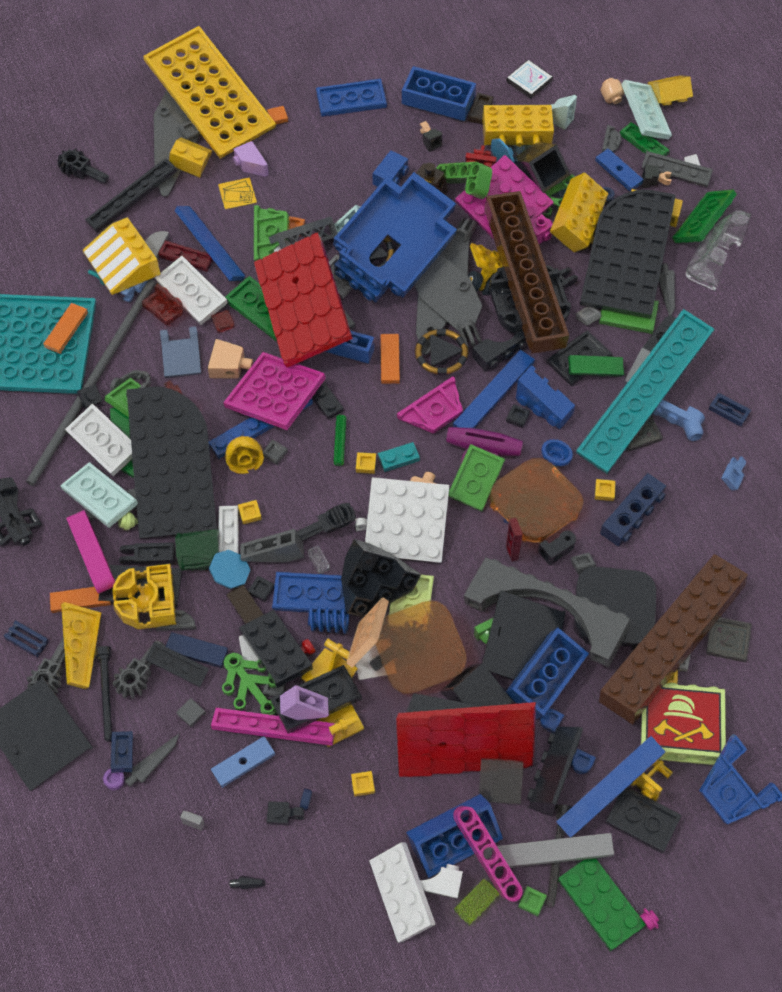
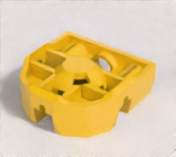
(161, 612)

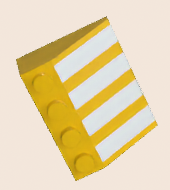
(121, 257)

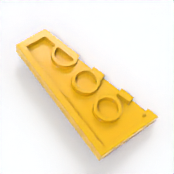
(80, 640)

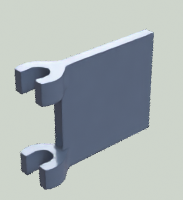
(180, 356)

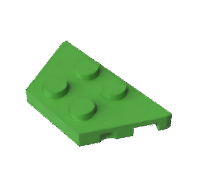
(267, 224)

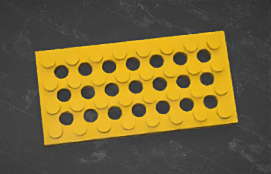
(207, 101)

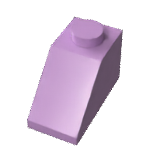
(250, 159)
(303, 704)

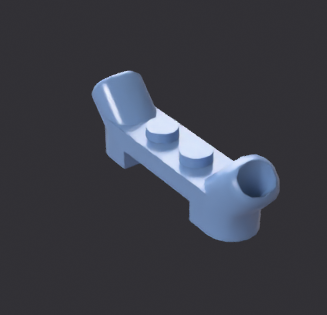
(689, 420)

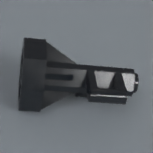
(12, 518)

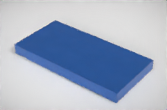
(351, 97)
(301, 590)

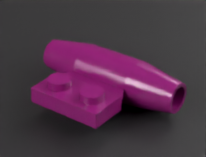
(487, 440)

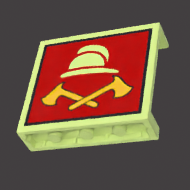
(687, 723)

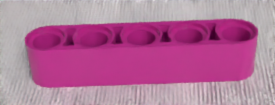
(91, 551)
(496, 858)

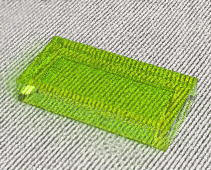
(476, 902)

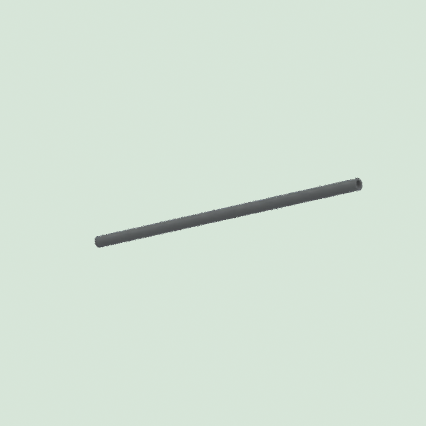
(94, 377)

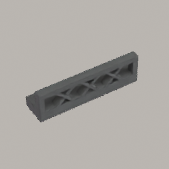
(305, 231)

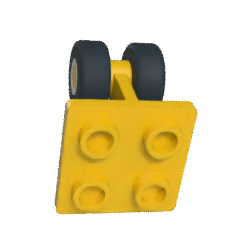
(489, 262)

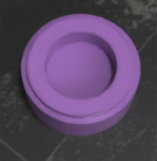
(113, 780)

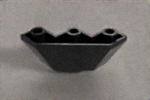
(374, 574)

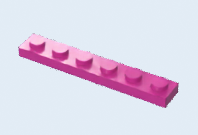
(269, 726)

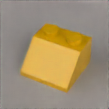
(672, 89)
(189, 156)

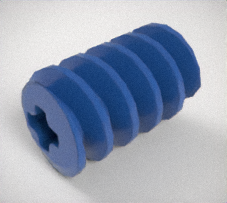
(328, 620)

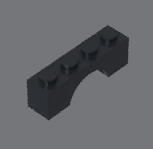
(490, 353)

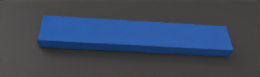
(209, 243)
(494, 391)
(611, 786)

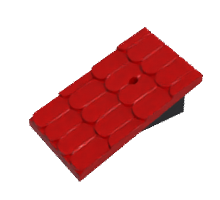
(302, 300)
(455, 735)

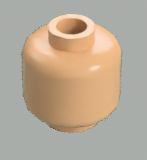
(612, 91)

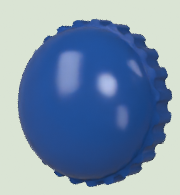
(557, 452)

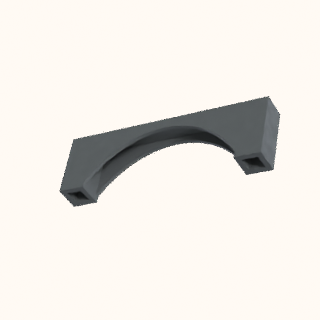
(603, 627)

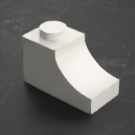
(445, 883)

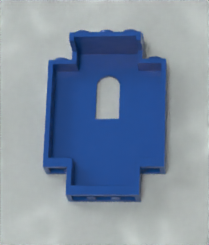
(410, 216)

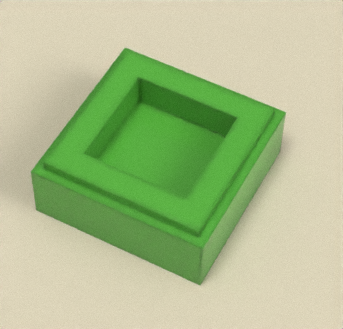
(532, 901)

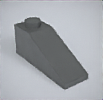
(274, 548)

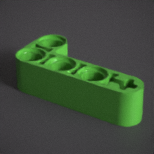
(472, 173)

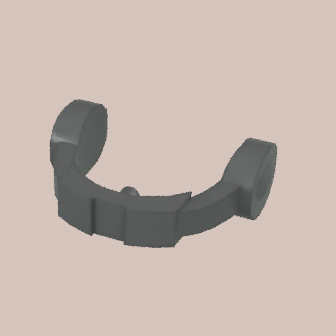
(133, 374)

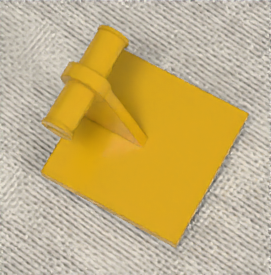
(329, 660)
(346, 723)
(647, 785)

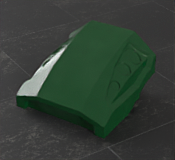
(196, 549)

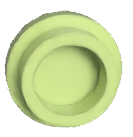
(127, 521)

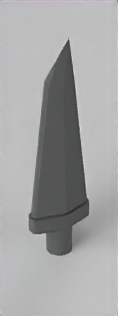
(667, 285)
(147, 766)

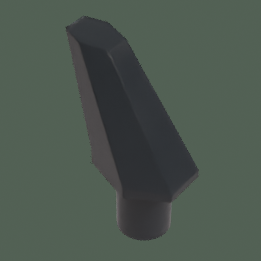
(246, 882)

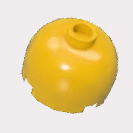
(243, 454)

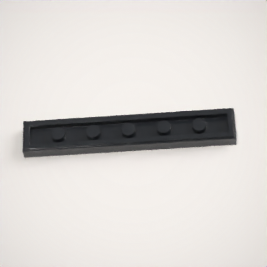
(131, 195)

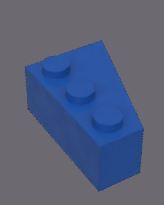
(543, 400)

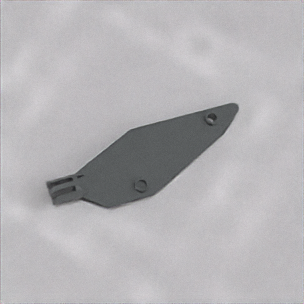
(166, 122)
(457, 253)
(451, 296)

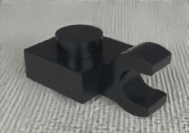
(280, 813)

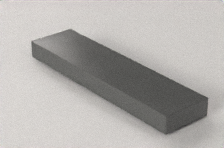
(679, 169)

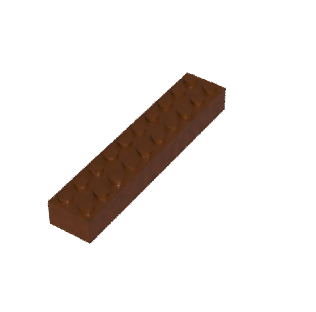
(526, 272)
(672, 639)

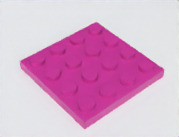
(506, 179)
(274, 391)

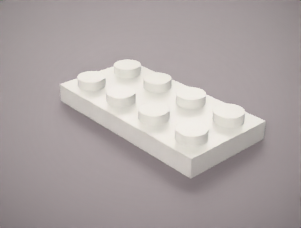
(193, 290)
(101, 439)
(402, 892)

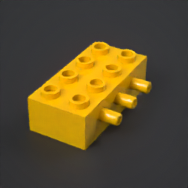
(518, 124)
(579, 212)

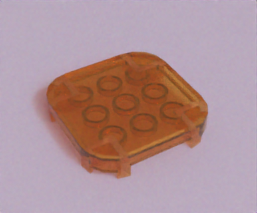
(538, 499)
(420, 647)

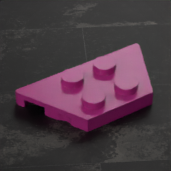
(434, 408)

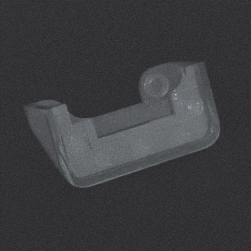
(709, 258)

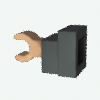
(431, 138)
(651, 176)

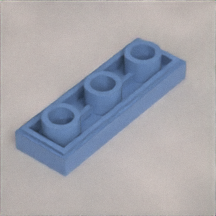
(253, 755)

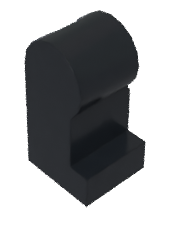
(558, 548)

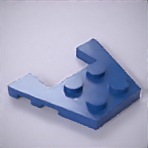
(729, 792)

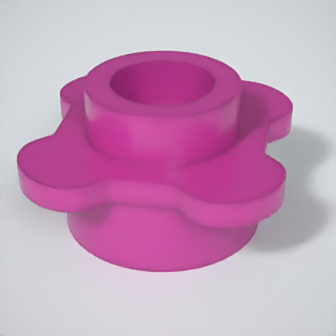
(650, 919)

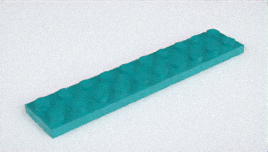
(645, 391)

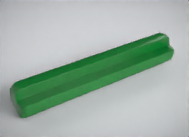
(339, 446)

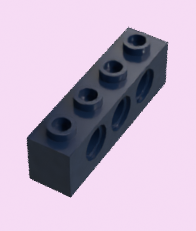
(648, 487)

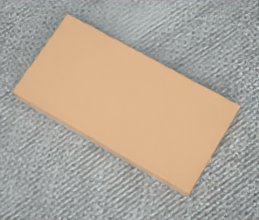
(367, 632)

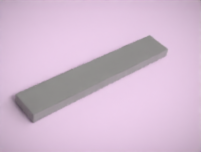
(555, 850)

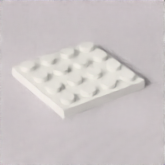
(408, 518)

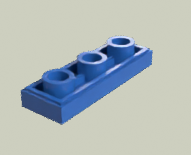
(619, 170)

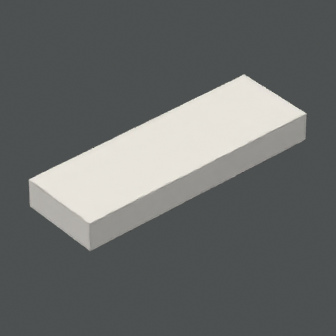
(229, 528)

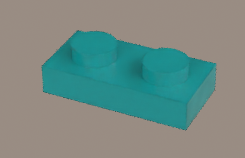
(398, 457)

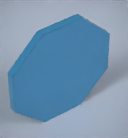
(500, 149)
(229, 569)

